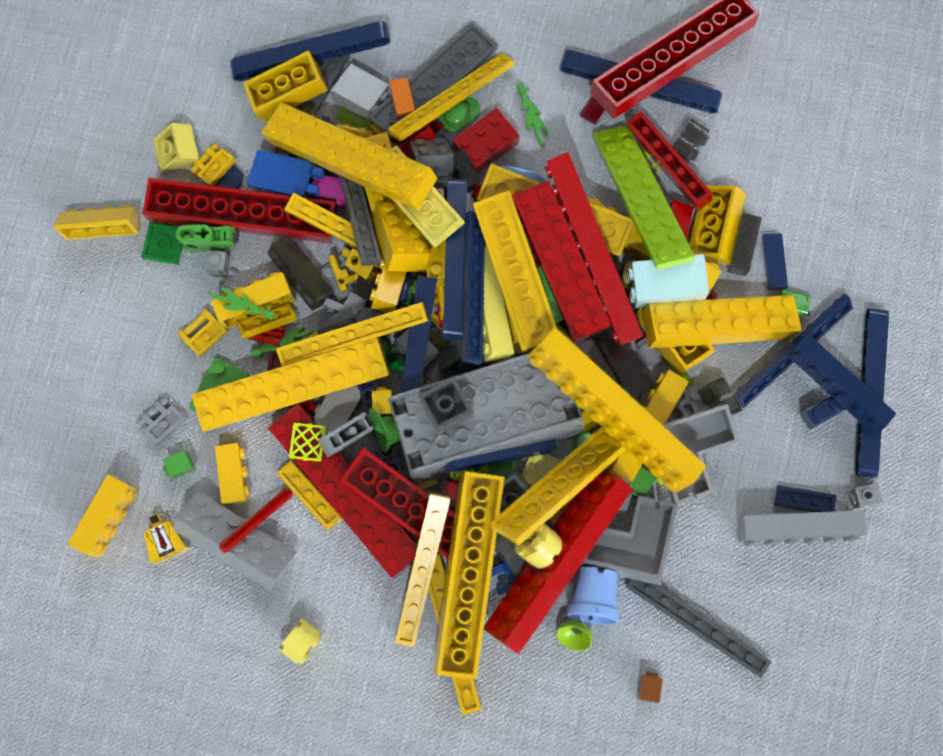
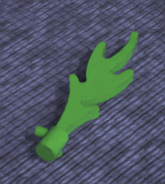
(531, 118)
(237, 304)
(288, 339)

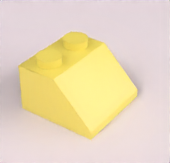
(175, 147)

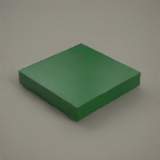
(162, 244)

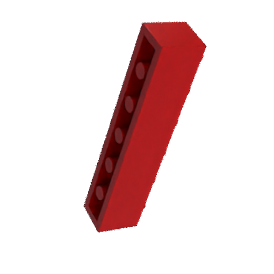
(669, 161)

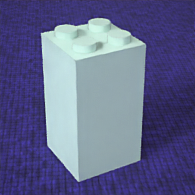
(669, 284)

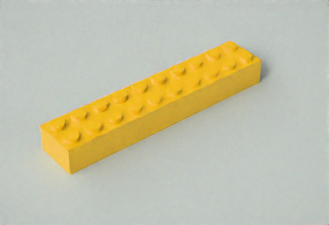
(350, 156)
(291, 384)
(616, 411)
(468, 575)

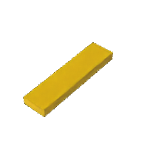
(309, 495)

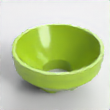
(575, 639)

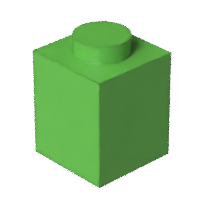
(178, 465)
(642, 482)

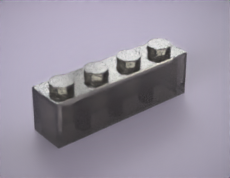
(300, 272)
(622, 363)

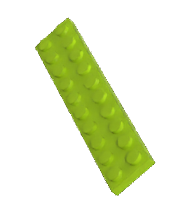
(643, 198)

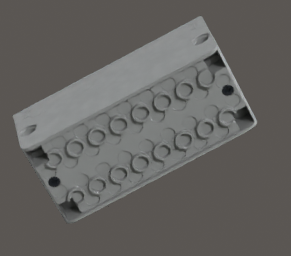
(510, 407)

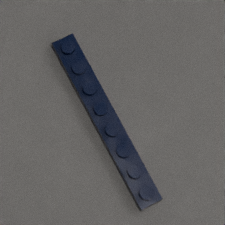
(473, 290)
(781, 361)

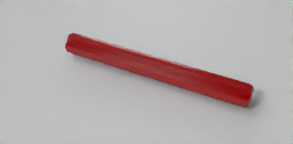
(255, 520)

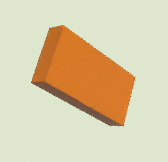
(402, 96)

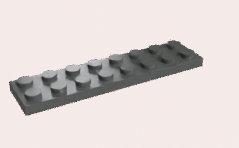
(442, 71)

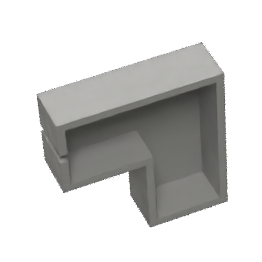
(701, 434)
(644, 550)

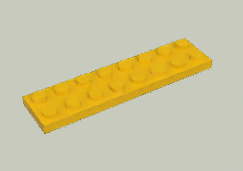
(613, 226)
(515, 269)
(558, 486)

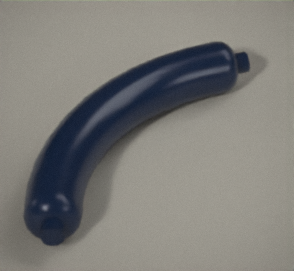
(406, 286)

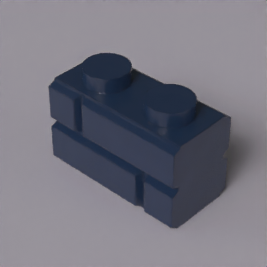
(821, 412)

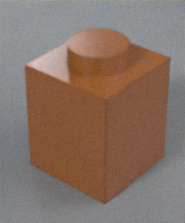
(650, 687)

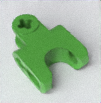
(206, 237)

